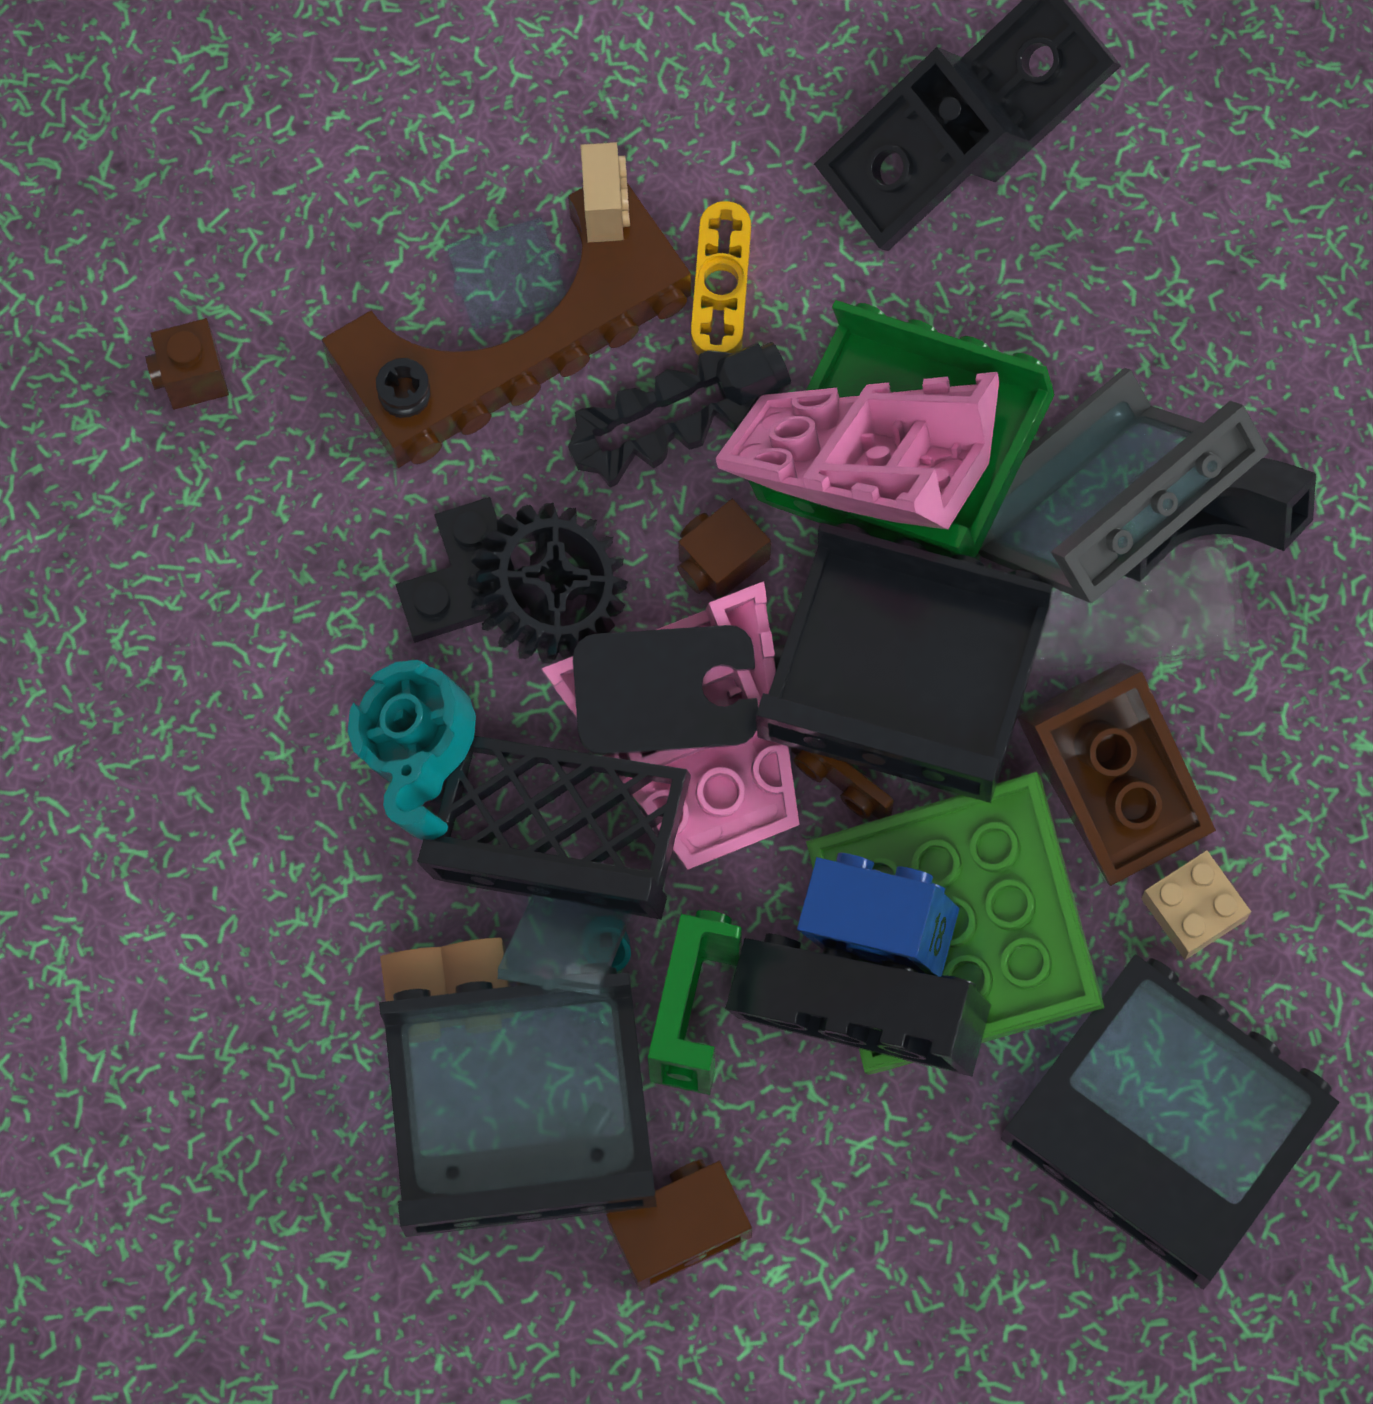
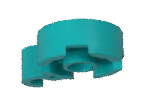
(413, 734)

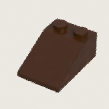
(1117, 771)

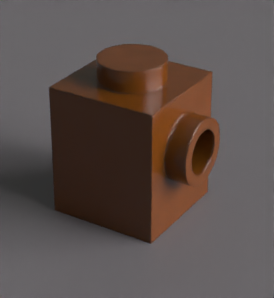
(187, 364)
(721, 550)

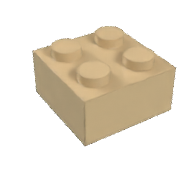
(604, 192)
(1196, 905)

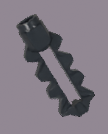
(740, 379)

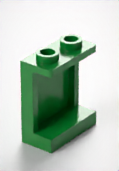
(671, 1057)

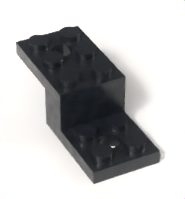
(965, 116)

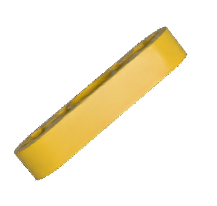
(709, 244)

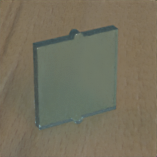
(507, 273)

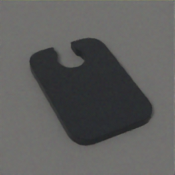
(648, 693)

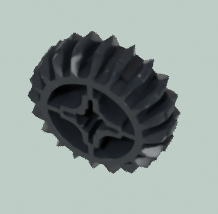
(552, 539)

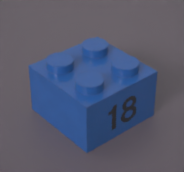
(879, 913)

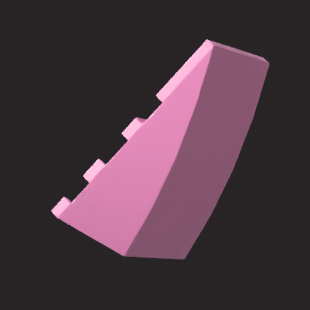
(871, 453)
(733, 791)

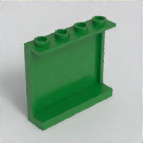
(884, 350)

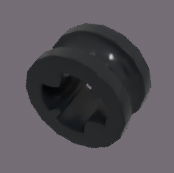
(415, 401)

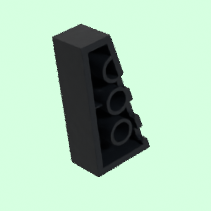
(860, 1003)

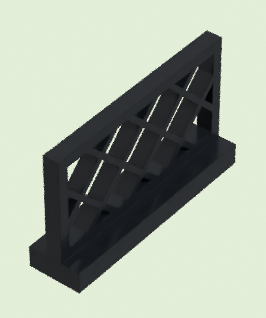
(549, 875)

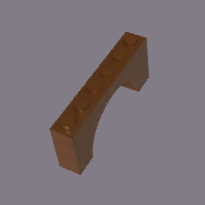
(609, 299)

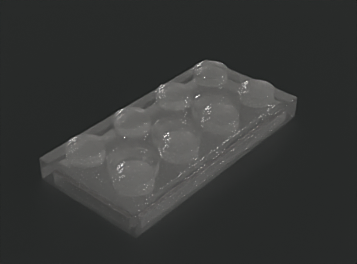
(1176, 613)

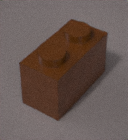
(691, 1223)

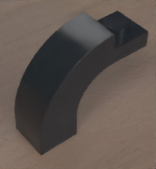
(1265, 504)

